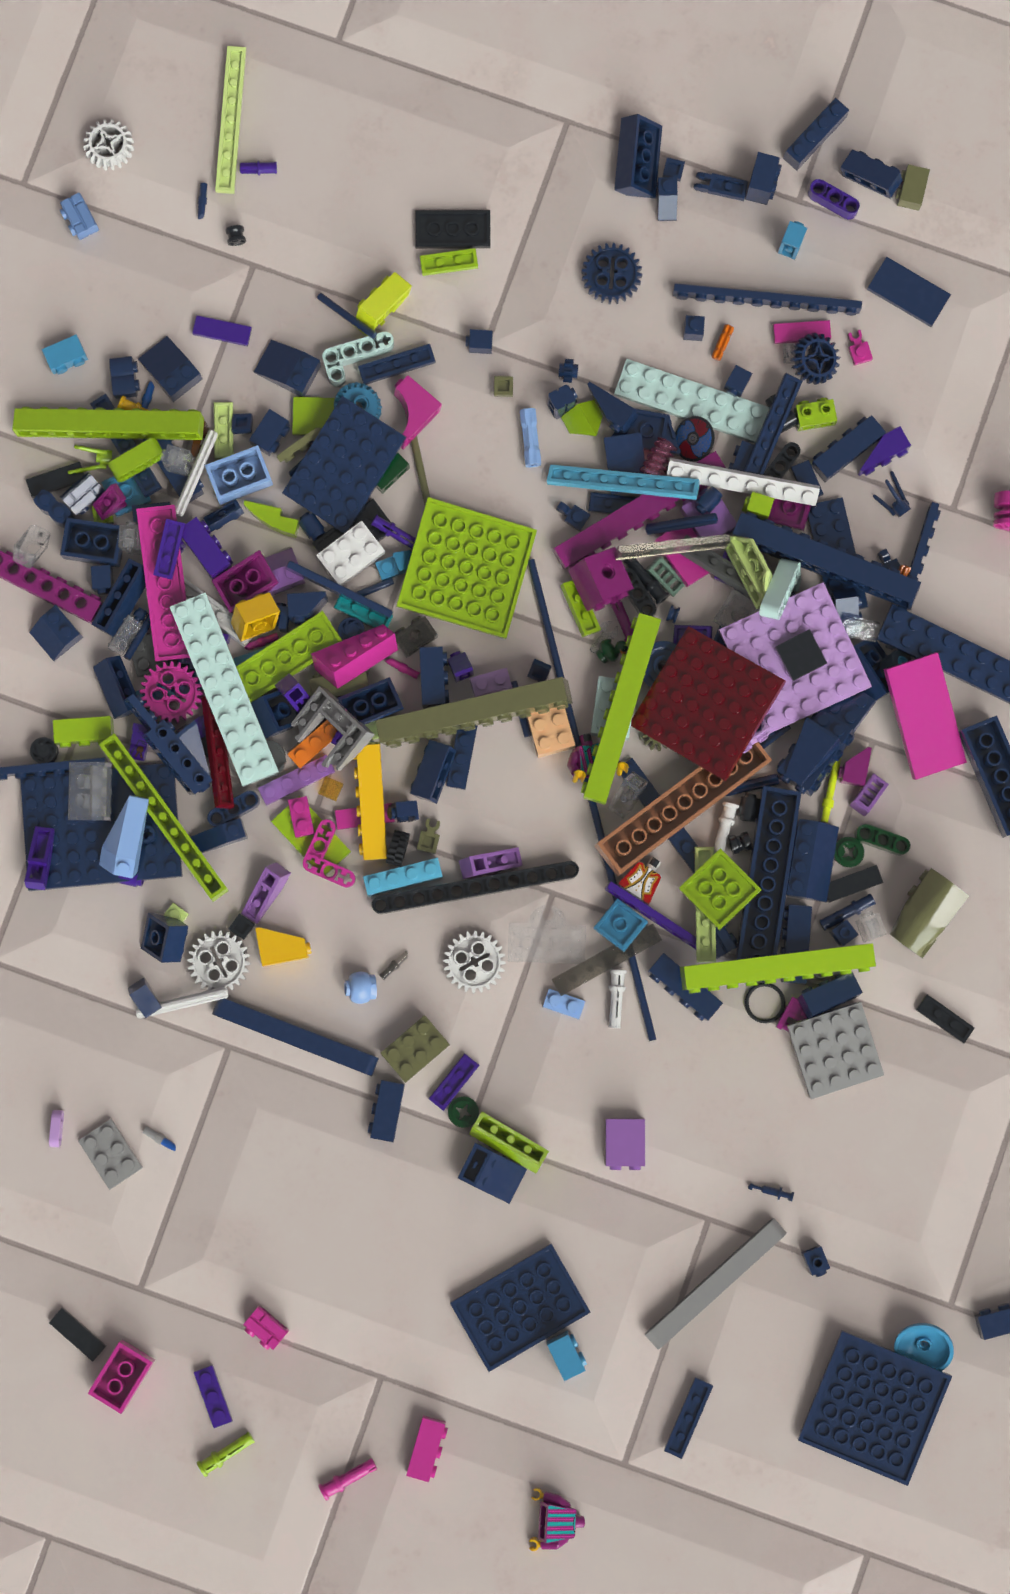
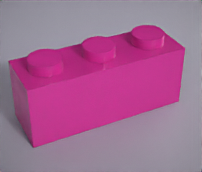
(427, 1449)

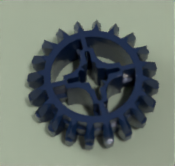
(817, 344)

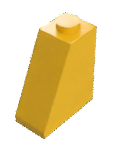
(281, 947)

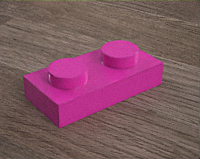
(301, 817)

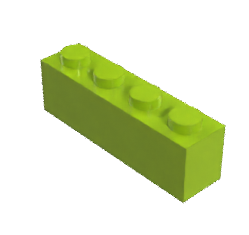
(508, 1142)

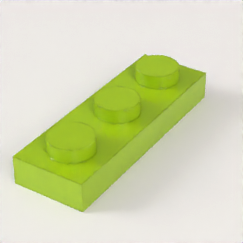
(449, 262)
(584, 619)

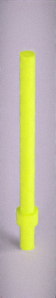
(828, 801)

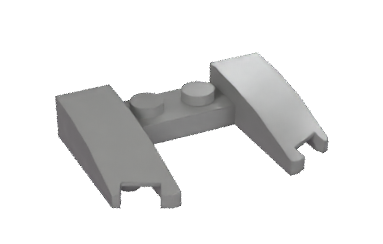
(326, 705)

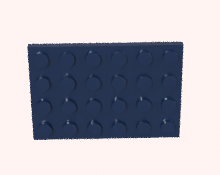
(344, 465)
(520, 1307)

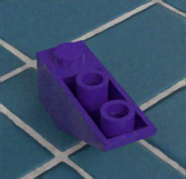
(891, 445)

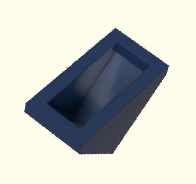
(144, 997)

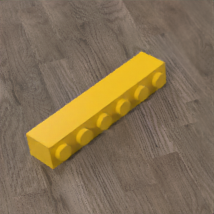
(371, 802)

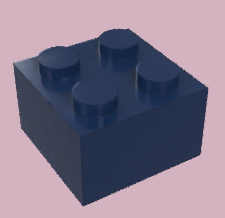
(764, 178)

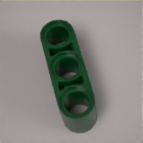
(892, 839)

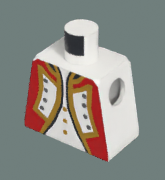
(642, 880)

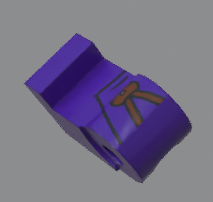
(138, 746)

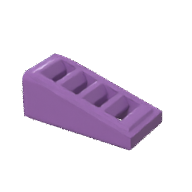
(860, 803)

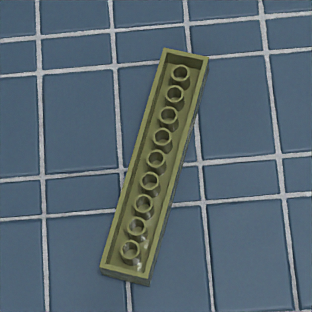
(474, 711)

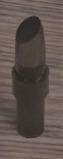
(394, 965)

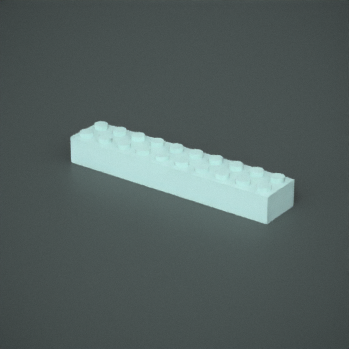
(224, 689)

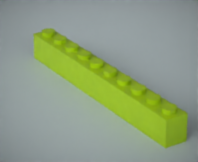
(108, 423)
(621, 709)
(164, 818)
(778, 966)

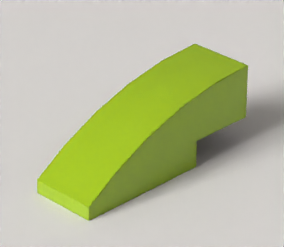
(273, 518)

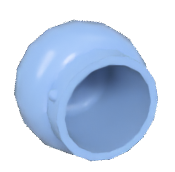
(361, 987)

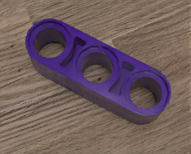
(830, 191)

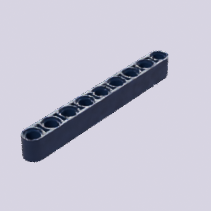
(295, 1036)

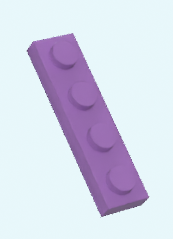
(295, 780)

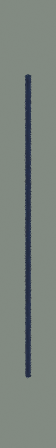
(593, 805)

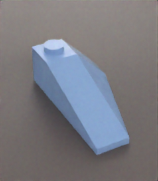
(124, 842)

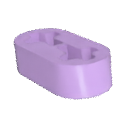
(56, 1128)

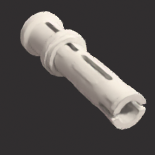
(726, 821)
(617, 988)

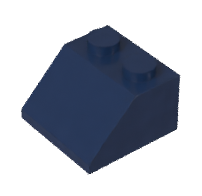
(305, 605)
(55, 633)
(274, 719)
(164, 938)

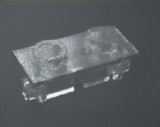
(124, 635)

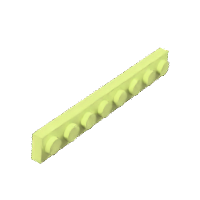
(230, 120)

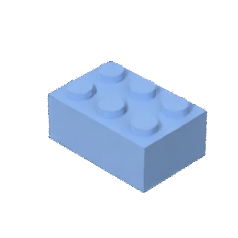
(239, 475)

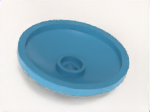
(935, 1352)

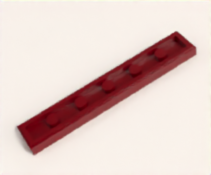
(218, 760)

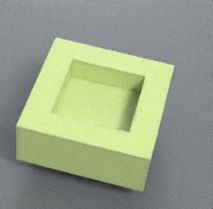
(176, 912)

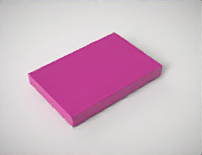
(685, 568)

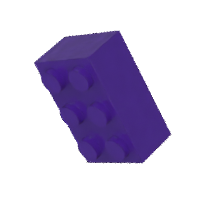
(206, 548)

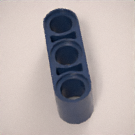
(243, 809)

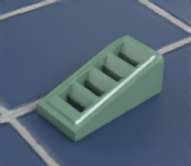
(665, 566)

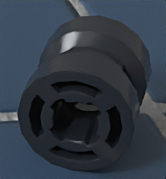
(735, 843)

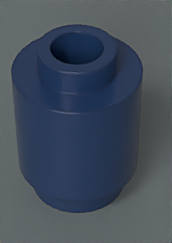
(708, 500)
(311, 526)

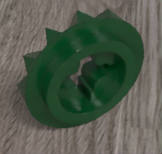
(858, 852)
(466, 1121)

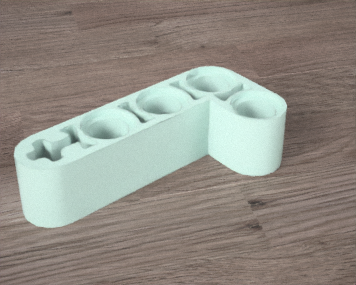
(359, 354)
(784, 581)

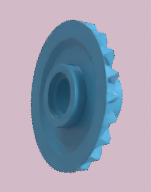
(363, 394)

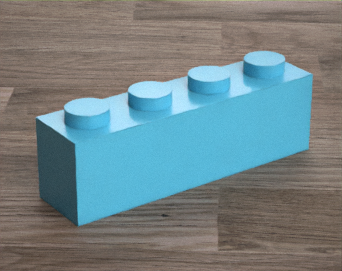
(402, 877)

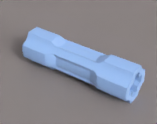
(530, 437)

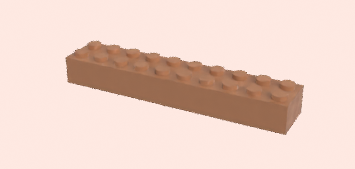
(674, 811)

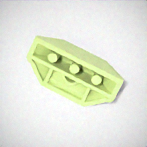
(750, 567)

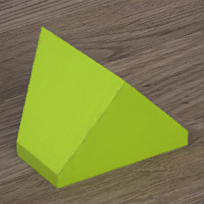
(583, 418)

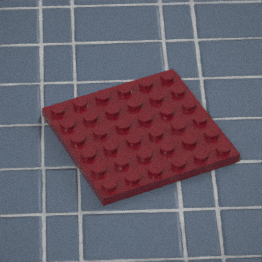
(707, 703)

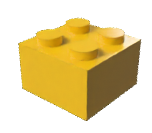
(255, 616)

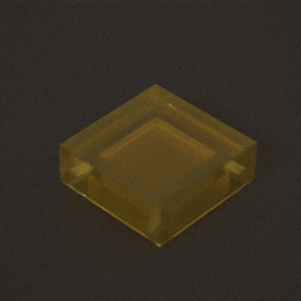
(331, 789)

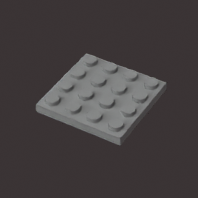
(835, 1050)

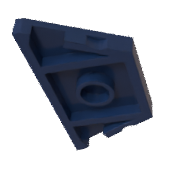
(652, 426)

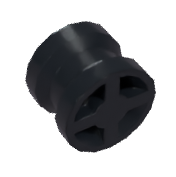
(235, 235)

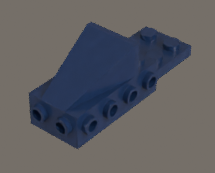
(184, 742)
(823, 743)

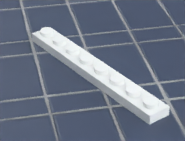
(745, 481)

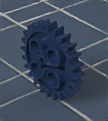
(594, 272)

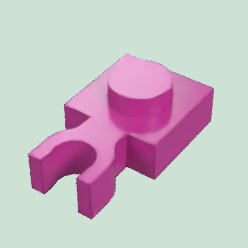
(859, 350)

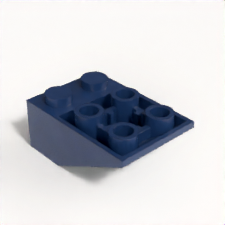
(492, 1173)

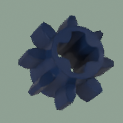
(568, 370)

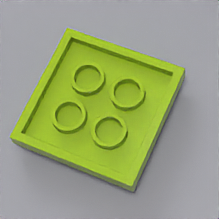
(720, 889)

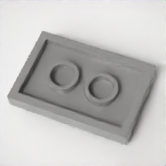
(110, 1154)

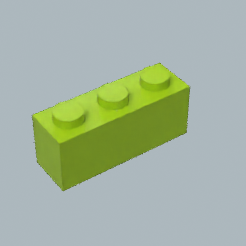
(82, 731)

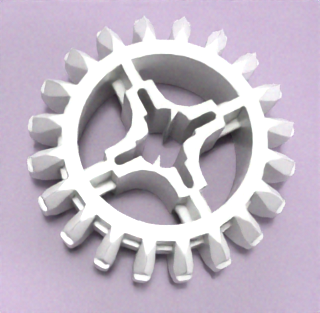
(116, 158)

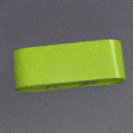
(136, 460)

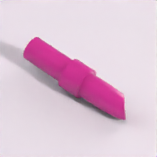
(262, 641)
(403, 668)

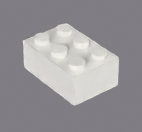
(350, 554)

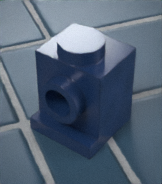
(403, 811)

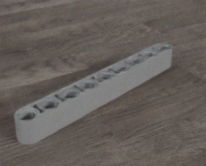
(715, 1283)

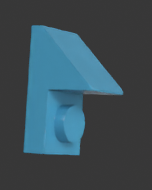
(394, 565)

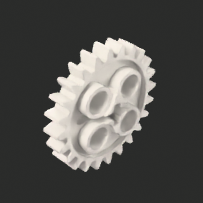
(465, 946)
(234, 953)

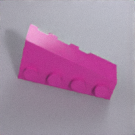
(354, 655)

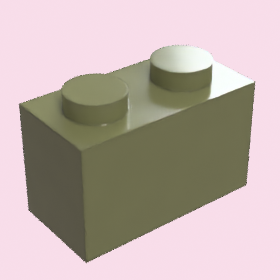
(913, 187)

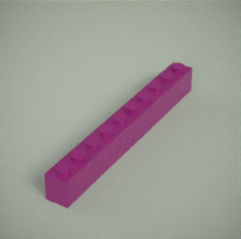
(620, 522)

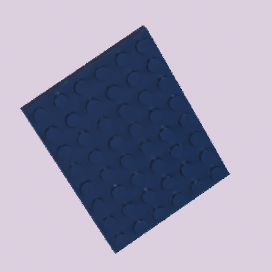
(80, 842)

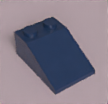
(170, 368)
(288, 368)

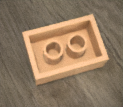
(551, 732)

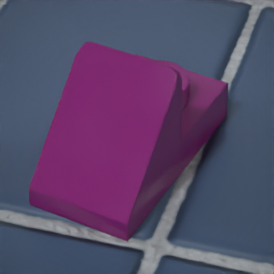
(110, 502)

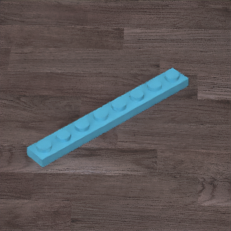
(623, 482)

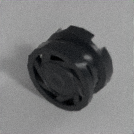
(44, 750)

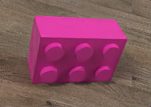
(121, 1376)

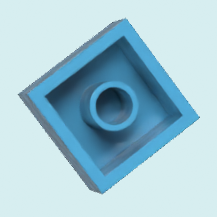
(566, 1356)

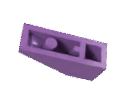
(490, 863)
(265, 892)

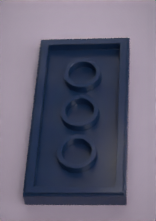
(908, 291)

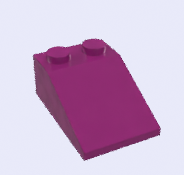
(245, 580)

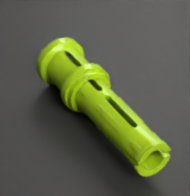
(217, 1458)

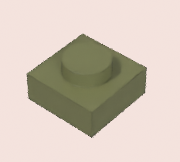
(503, 386)

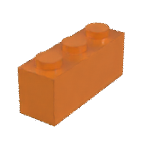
(312, 744)

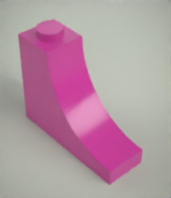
(418, 406)

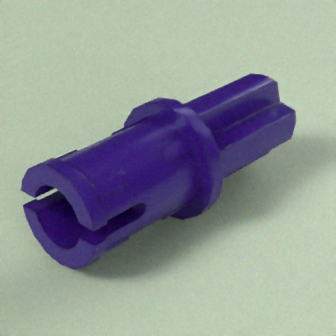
(258, 168)

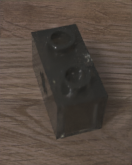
(411, 645)

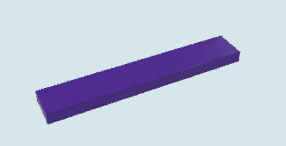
(651, 914)

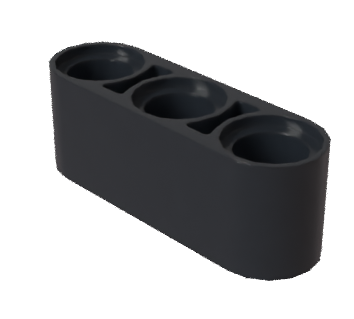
(784, 459)
(645, 600)

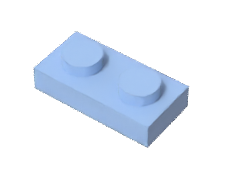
(564, 1004)

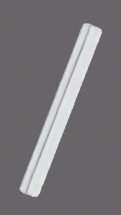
(196, 472)
(189, 1000)

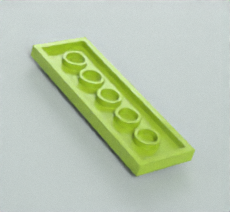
(286, 655)

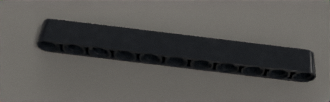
(467, 893)

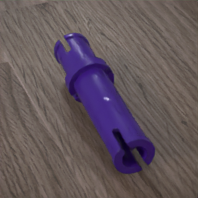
(378, 522)

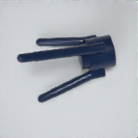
(901, 504)

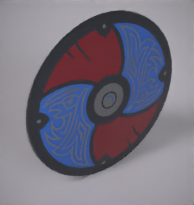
(695, 438)

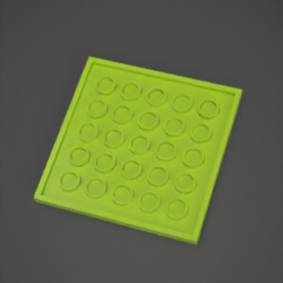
(466, 568)

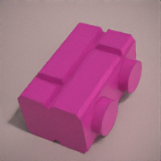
(265, 1327)

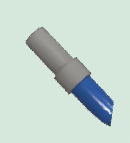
(159, 1138)

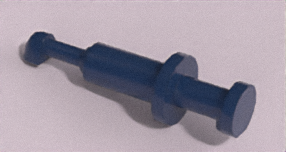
(773, 1191)

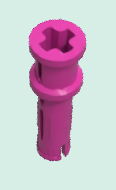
(339, 1483)

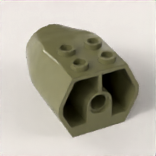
(927, 912)

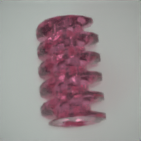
(658, 457)

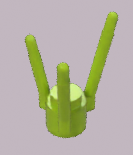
(103, 457)

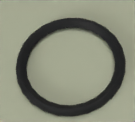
(765, 1020)

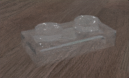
(861, 628)

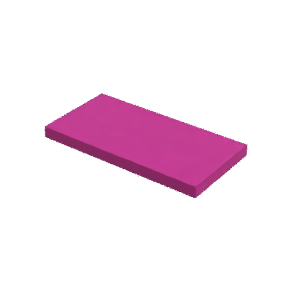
(925, 715)

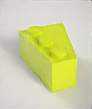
(383, 301)

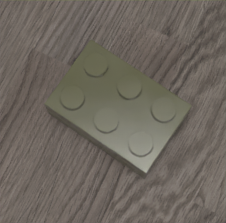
(415, 1049)

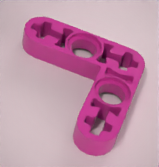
(319, 857)

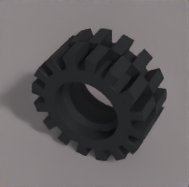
(397, 848)

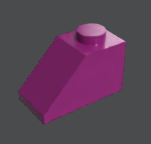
(855, 770)

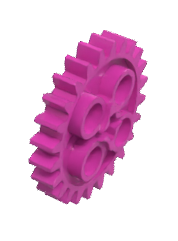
(180, 677)

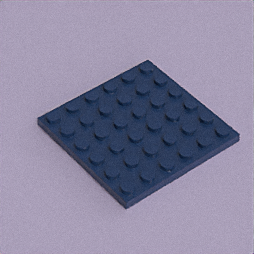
(874, 1407)

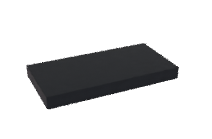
(452, 229)
(366, 515)

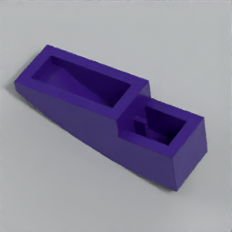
(39, 858)

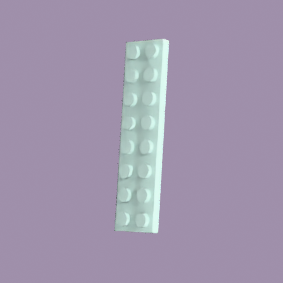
(688, 399)

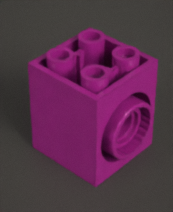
(601, 580)

